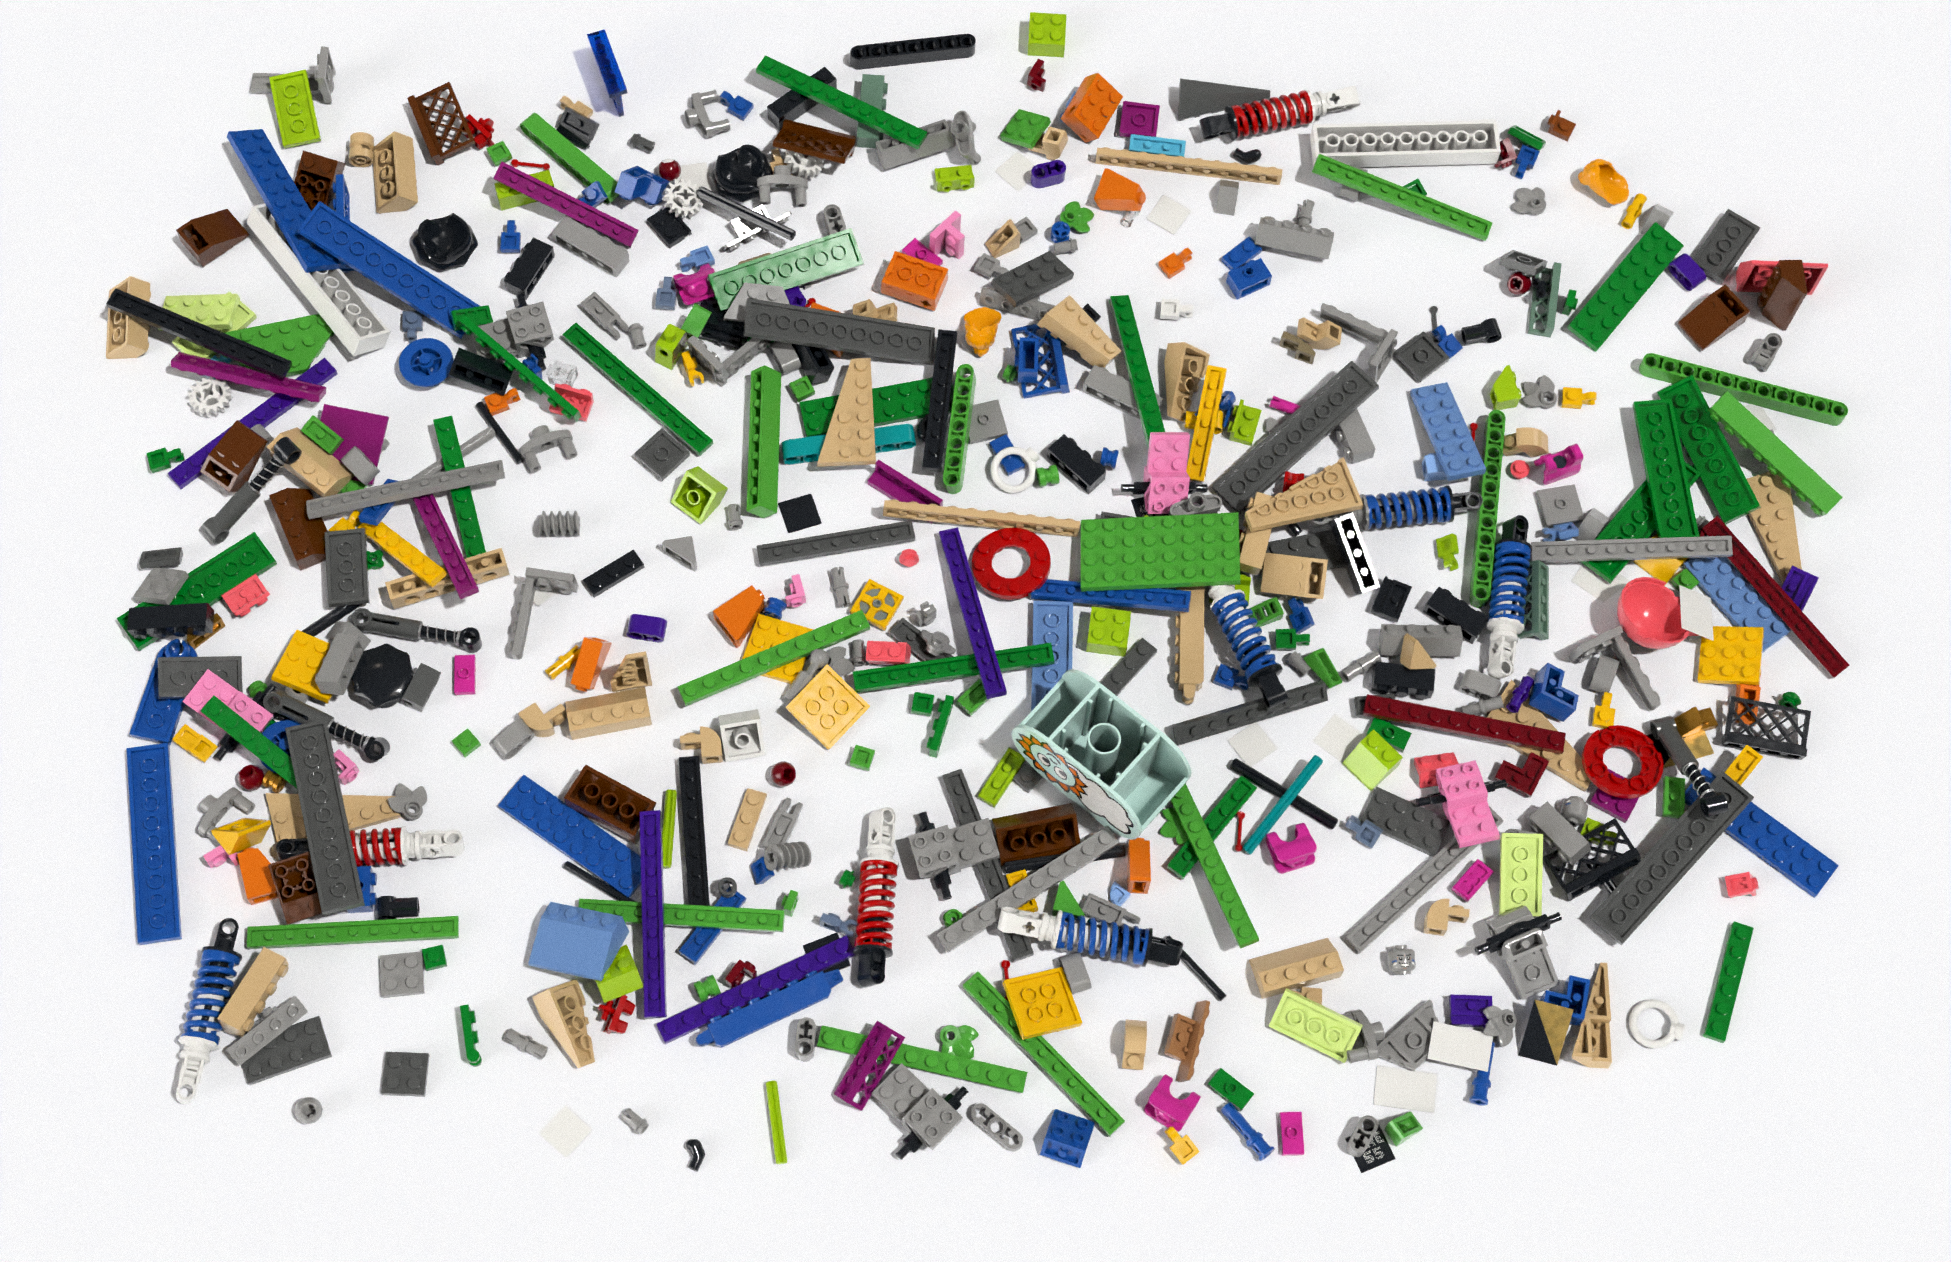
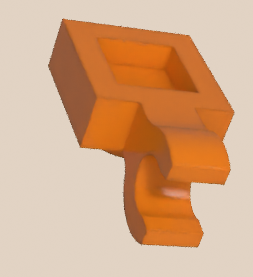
(1175, 264)
(499, 403)

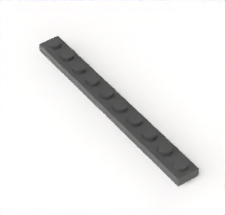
(1115, 682)
(989, 871)

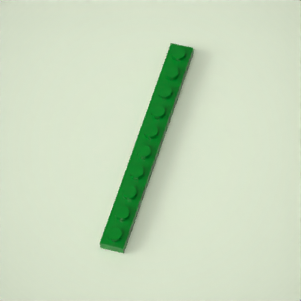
(841, 102)
(1136, 365)
(638, 389)
(949, 668)

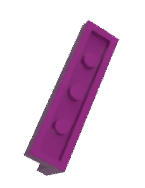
(900, 487)
(865, 1063)

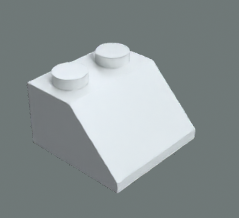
(742, 735)

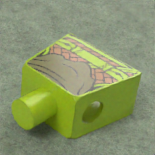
(671, 342)

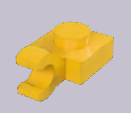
(690, 365)
(1575, 398)
(344, 524)
(1604, 715)
(1183, 1146)

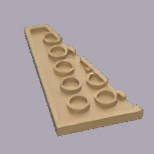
(851, 429)
(1311, 498)
(1775, 522)
(1565, 765)
(360, 811)

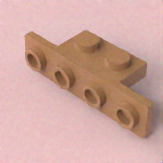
(1185, 1039)

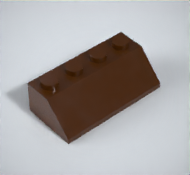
(1783, 293)
(303, 534)
(608, 803)
(1036, 833)

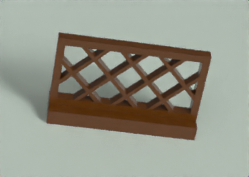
(429, 132)
(815, 141)

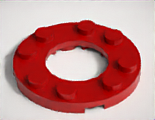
(1011, 587)
(1628, 738)

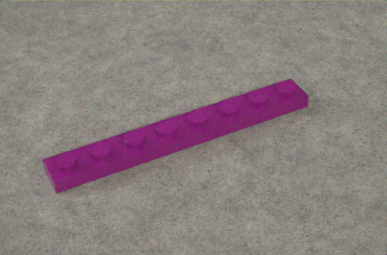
(566, 204)
(247, 376)
(446, 545)

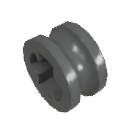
(725, 894)

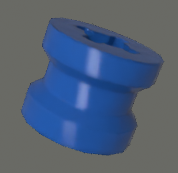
(1060, 228)
(1109, 457)
(774, 608)

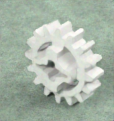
(803, 164)
(682, 198)
(210, 396)

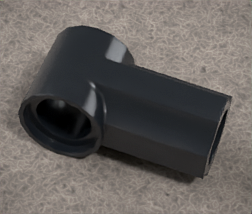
(1486, 331)
(391, 907)

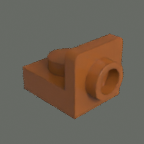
(1560, 127)

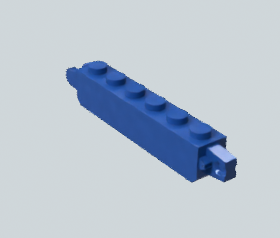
(769, 1009)

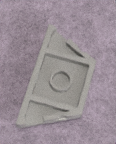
(755, 291)
(1411, 1040)

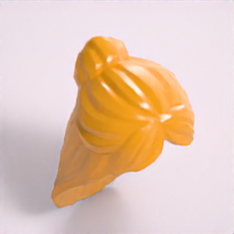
(1605, 181)
(981, 329)

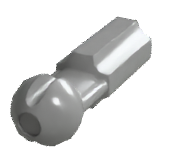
(818, 659)

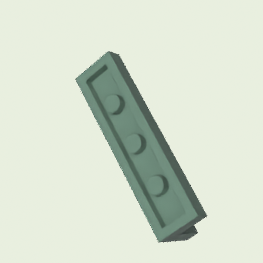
(1551, 306)
(1540, 601)

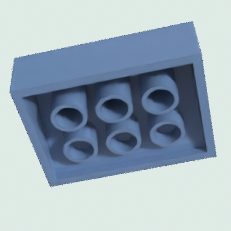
(577, 941)

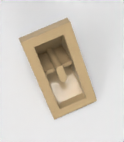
(1004, 240)
(1414, 655)

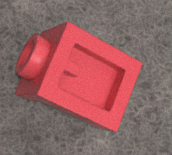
(1741, 884)

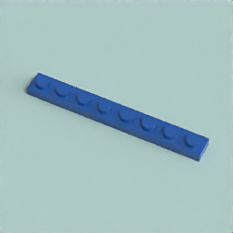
(1136, 598)

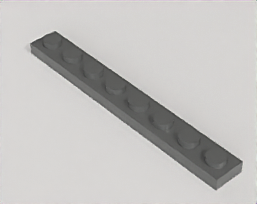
(835, 543)
(1248, 713)

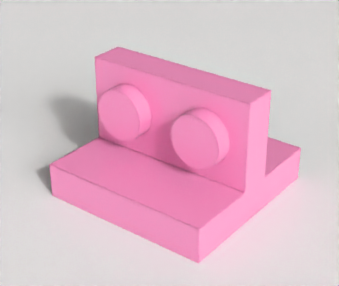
(948, 237)

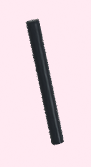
(499, 432)
(596, 882)
(1201, 974)

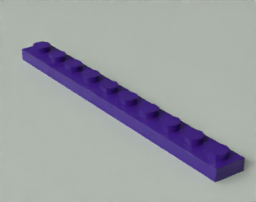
(263, 414)
(972, 613)
(653, 914)
(699, 1015)

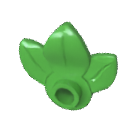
(1077, 217)
(1173, 827)
(961, 1043)

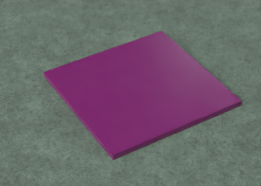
(357, 429)

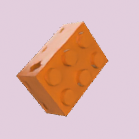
(1091, 107)
(914, 280)

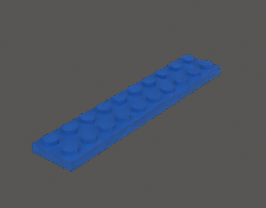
(279, 196)
(384, 266)
(153, 844)

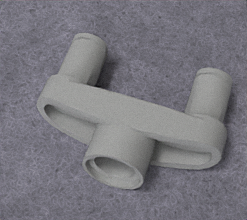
(699, 116)
(963, 131)
(782, 179)
(543, 441)
(1208, 505)
(217, 808)
(1369, 1035)

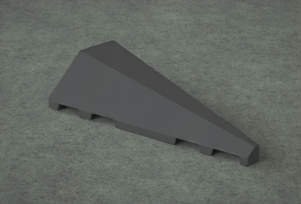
(1206, 97)

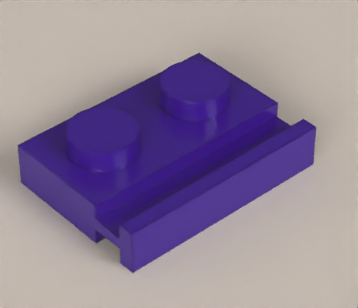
(1799, 586)
(1468, 1010)

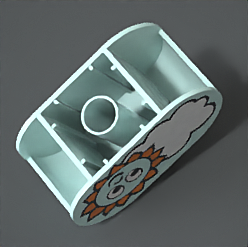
(1102, 754)

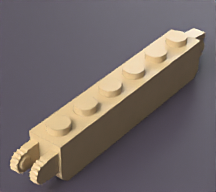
(1190, 645)

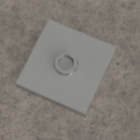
(986, 422)
(1560, 505)

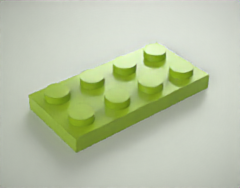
(295, 109)

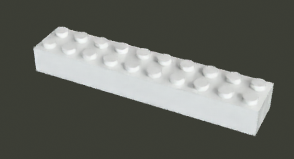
(1408, 143)
(326, 290)

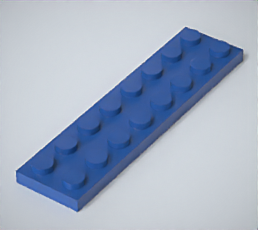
(574, 835)
(1776, 845)

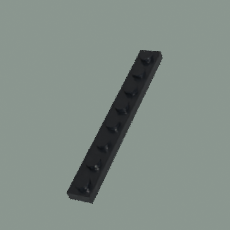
(939, 400)
(694, 831)

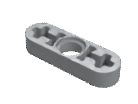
(996, 1118)

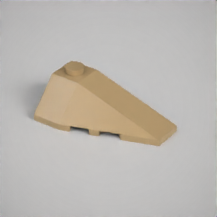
(1183, 371)
(632, 673)
(564, 1016)

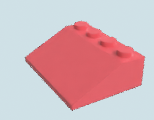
(1754, 274)

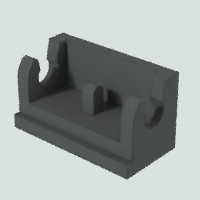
(421, 687)

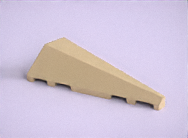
(1593, 1039)

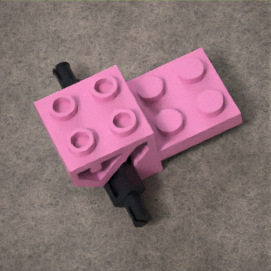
(1165, 473)
(249, 709)
(1465, 802)

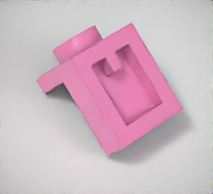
(797, 591)
(346, 765)
(218, 857)

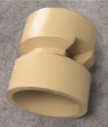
(361, 149)

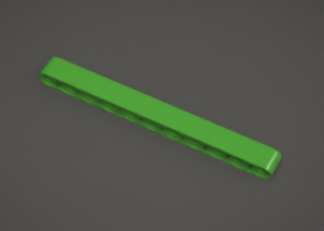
(1751, 387)
(1484, 515)

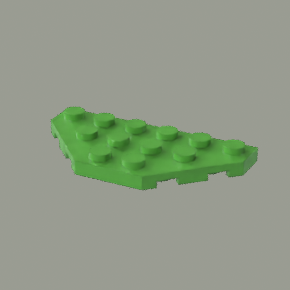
(292, 339)

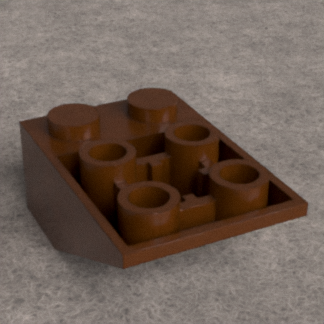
(316, 178)
(211, 235)
(1714, 317)
(234, 457)
(296, 887)

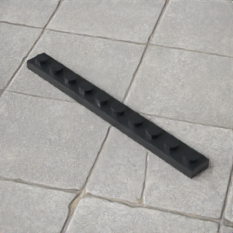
(199, 334)

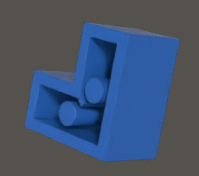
(641, 183)
(1549, 694)
(1573, 997)

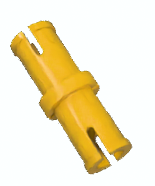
(1634, 211)
(563, 663)

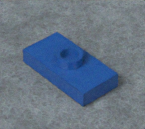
(1010, 463)

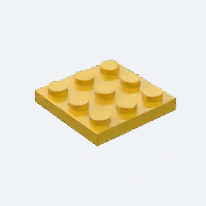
(769, 633)
(1732, 656)
(301, 664)
(827, 707)
(1042, 1003)

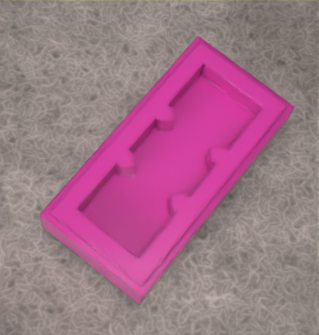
(920, 251)
(464, 674)
(1472, 880)
(1291, 1133)

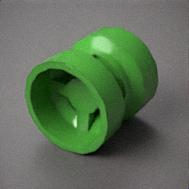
(1045, 476)
(708, 987)

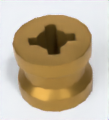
(274, 781)

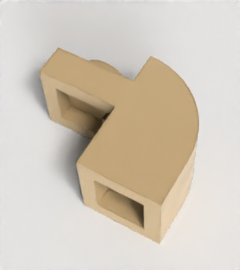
(1051, 143)
(868, 309)
(1319, 336)
(1527, 440)
(541, 723)
(707, 741)
(1440, 913)
(1134, 1044)

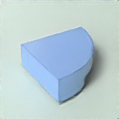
(1118, 894)

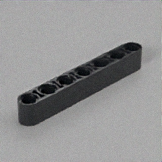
(905, 56)

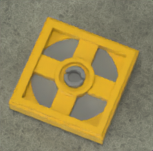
(877, 604)

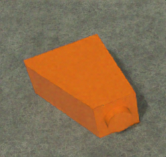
(1118, 193)
(740, 614)
(590, 662)
(1138, 866)
(256, 876)

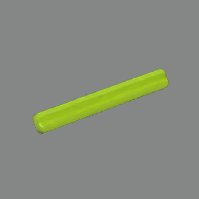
(668, 827)
(776, 1122)

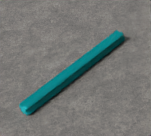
(1282, 804)

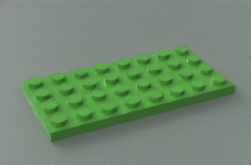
(1160, 552)

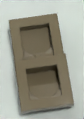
(1303, 350)

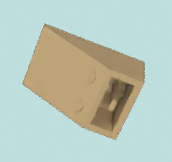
(1294, 575)

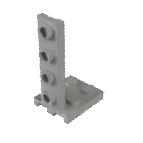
(320, 83)
(1364, 330)
(720, 371)
(546, 581)
(1628, 662)

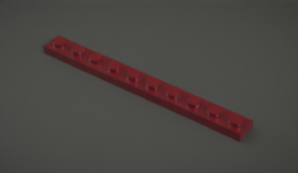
(1780, 601)
(1464, 724)

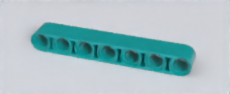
(886, 439)

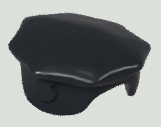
(738, 172)
(445, 242)
(382, 675)

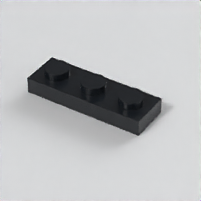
(613, 573)

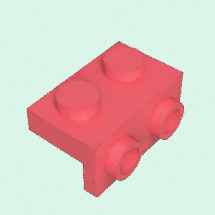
(580, 399)
(245, 595)
(1427, 766)

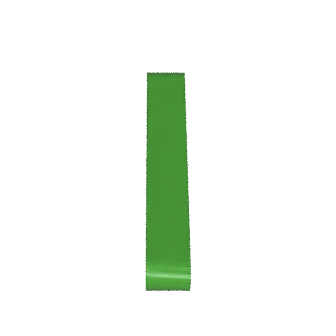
(568, 155)
(959, 420)

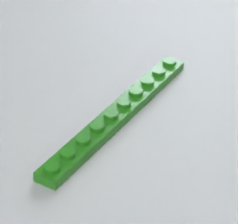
(1402, 197)
(773, 658)
(1214, 868)
(695, 915)
(352, 932)
(1045, 1056)
(930, 1060)

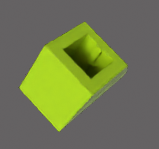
(1504, 391)

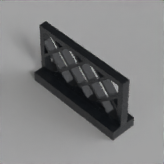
(1765, 745)
(1605, 870)

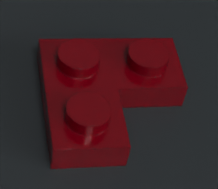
(1523, 779)

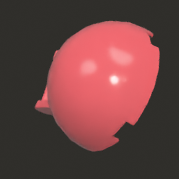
(1651, 614)

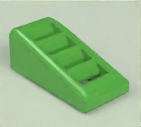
(1266, 605)
(1323, 667)

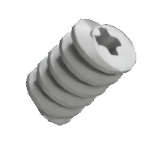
(558, 523)
(787, 856)

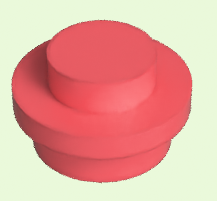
(1519, 469)
(909, 557)

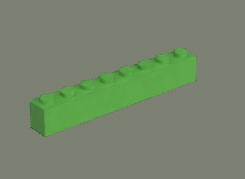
(764, 442)
(1774, 453)

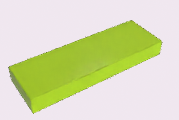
(1001, 777)

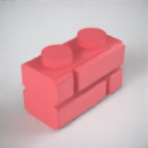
(888, 653)

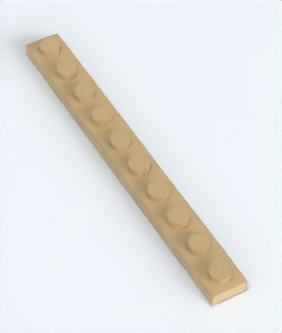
(1188, 166)
(980, 518)

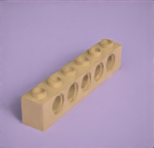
(413, 589)

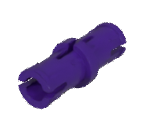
(1520, 694)

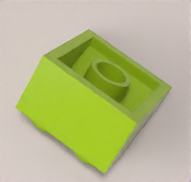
(698, 494)
(1372, 760)

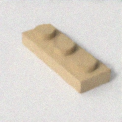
(747, 819)

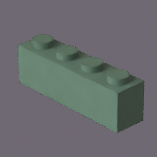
(872, 93)

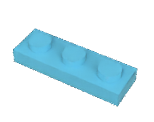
(1157, 145)

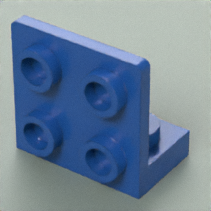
(1067, 1138)

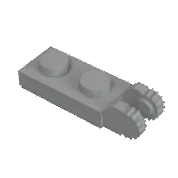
(603, 314)
(783, 824)
(1103, 909)

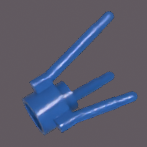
(1227, 400)

